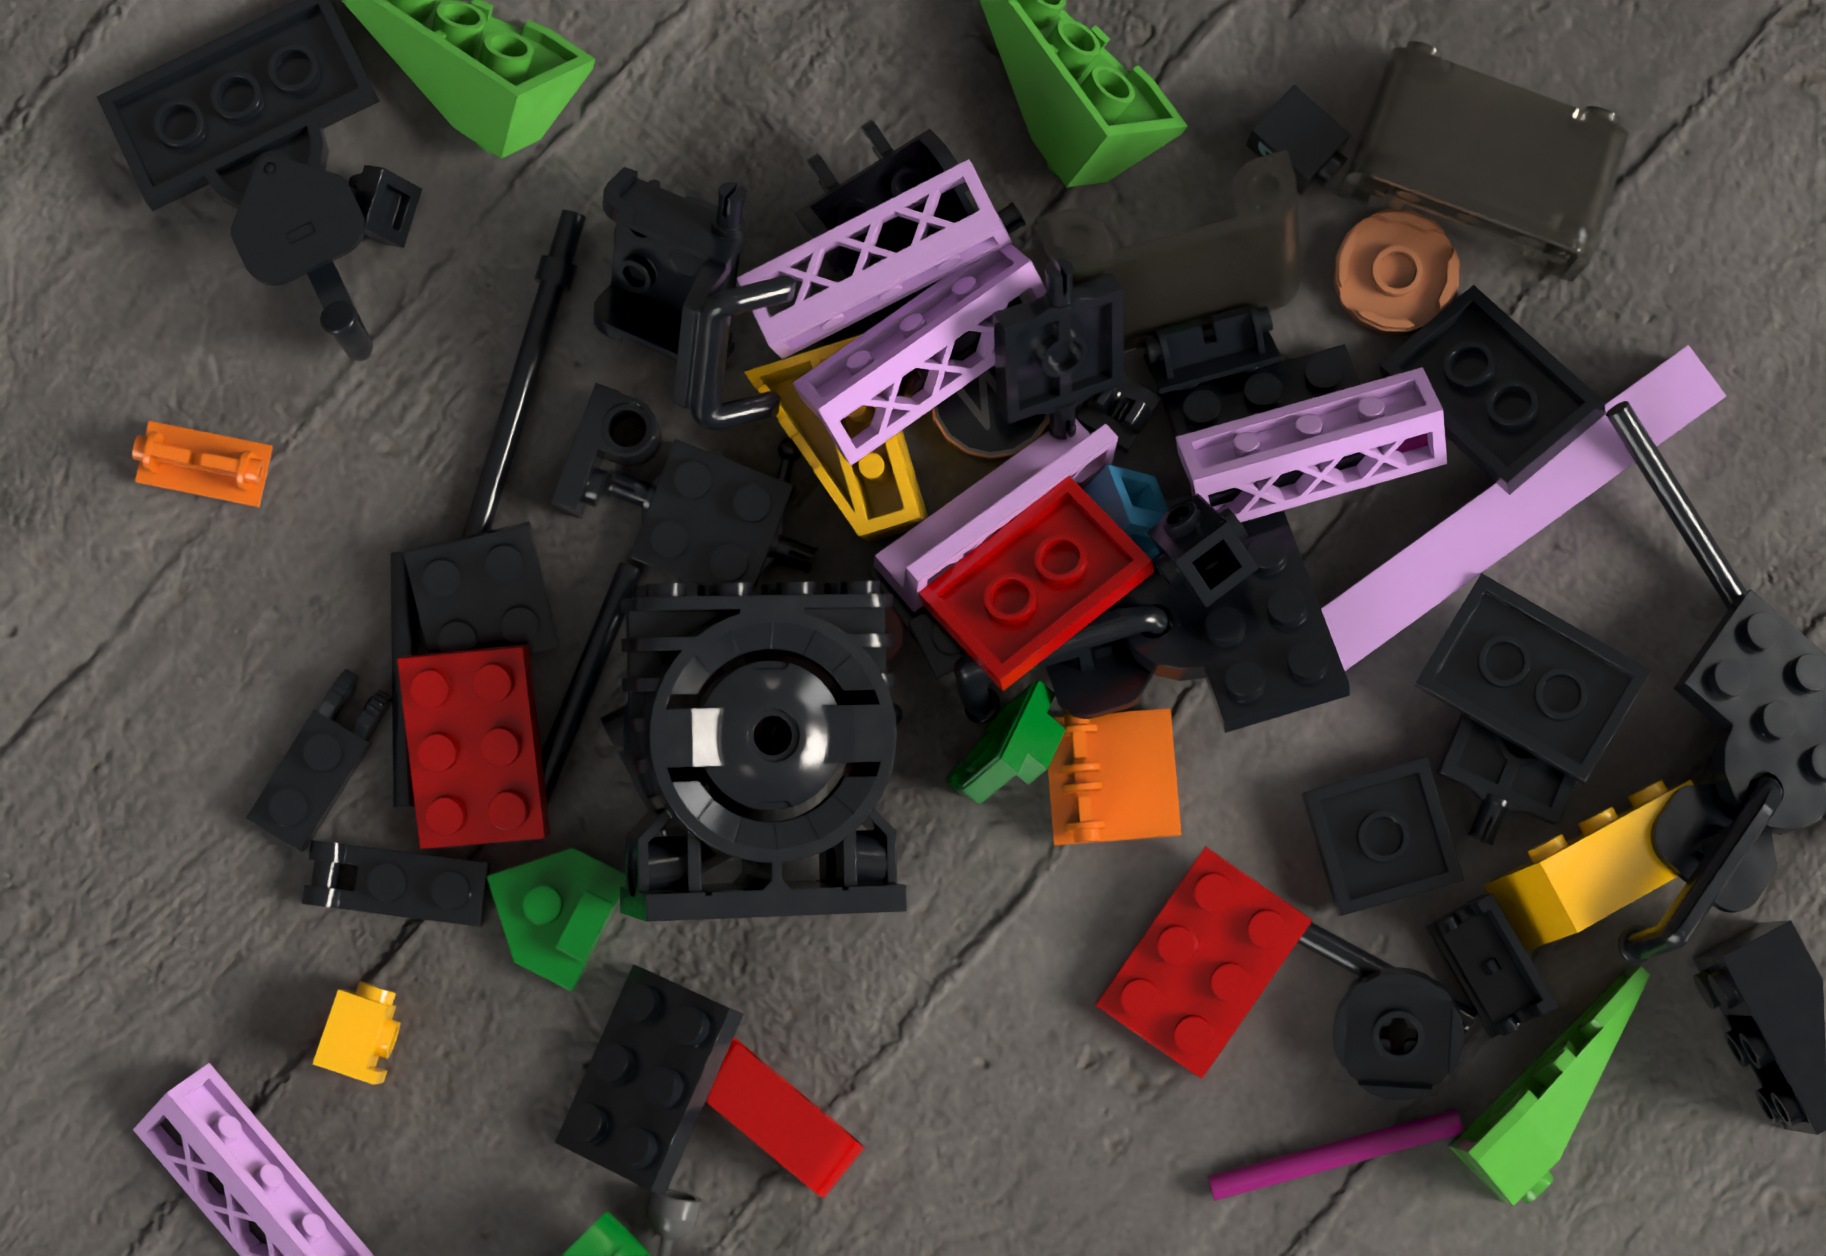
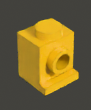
(359, 1033)

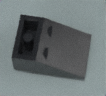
(1775, 1018)

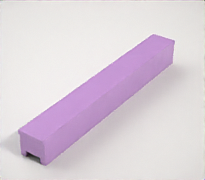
(1501, 522)

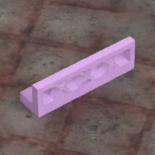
(887, 280)
(907, 342)
(1313, 440)
(989, 505)
(255, 1171)

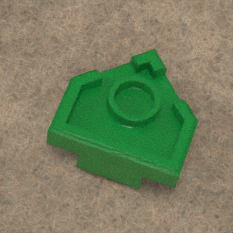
(1016, 743)
(556, 912)

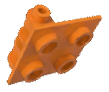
(1114, 778)

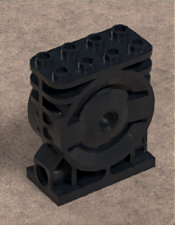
(673, 650)

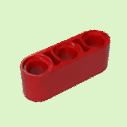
(782, 1120)

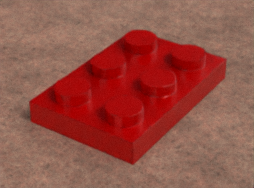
(1036, 582)
(474, 746)
(1203, 962)

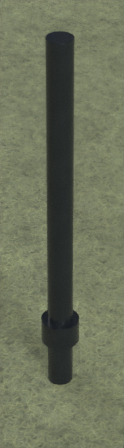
(554, 277)

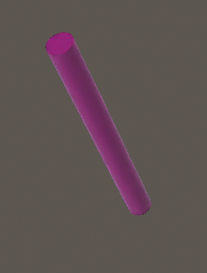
(1335, 1154)

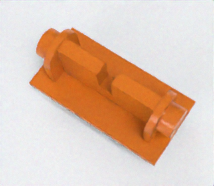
(202, 463)

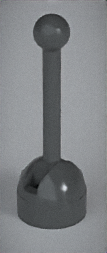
(672, 1216)

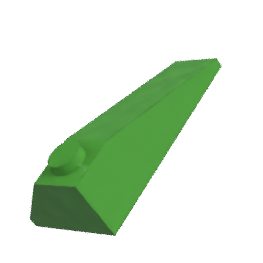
(477, 70)
(1075, 96)
(1534, 1117)

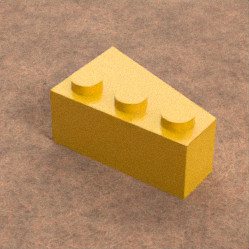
(877, 491)
(1588, 876)

